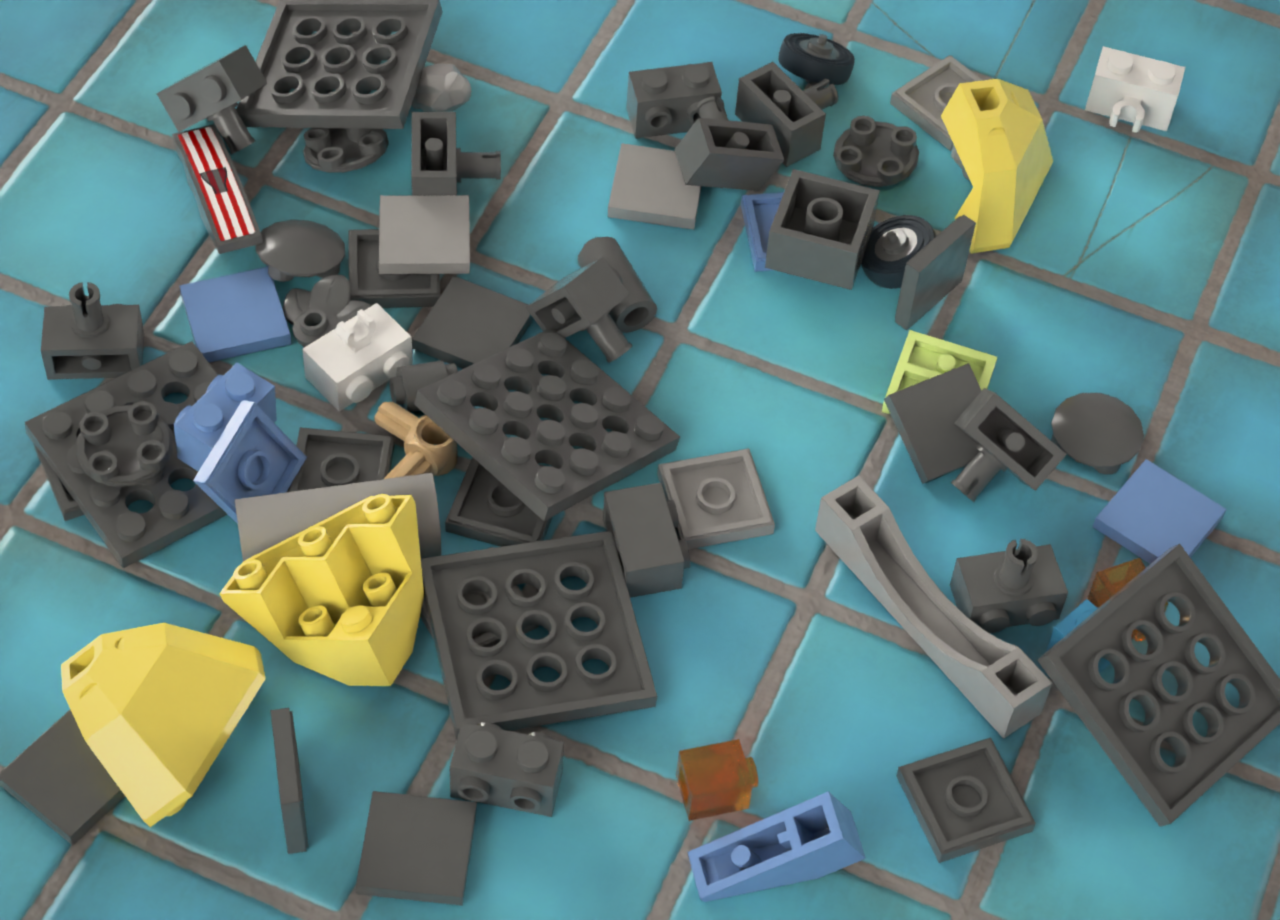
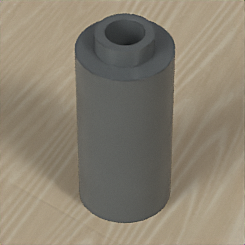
(638, 307)

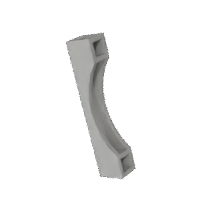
(985, 669)

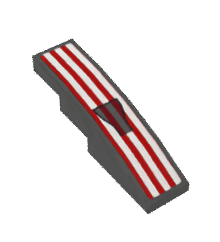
(217, 189)

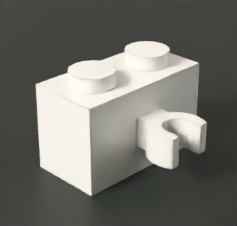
(1135, 89)
(357, 356)

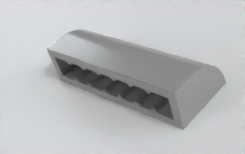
(276, 517)

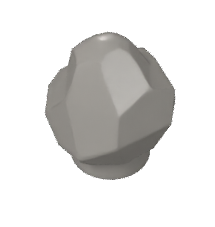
(441, 89)

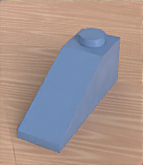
(778, 850)

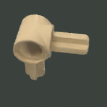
(425, 443)

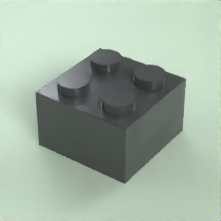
(821, 229)

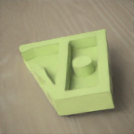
(929, 356)

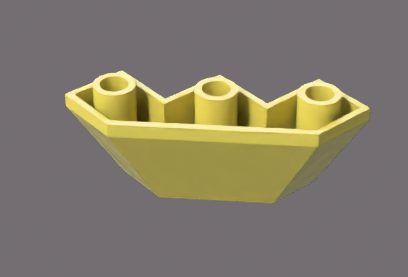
(1003, 154)
(340, 592)
(160, 707)

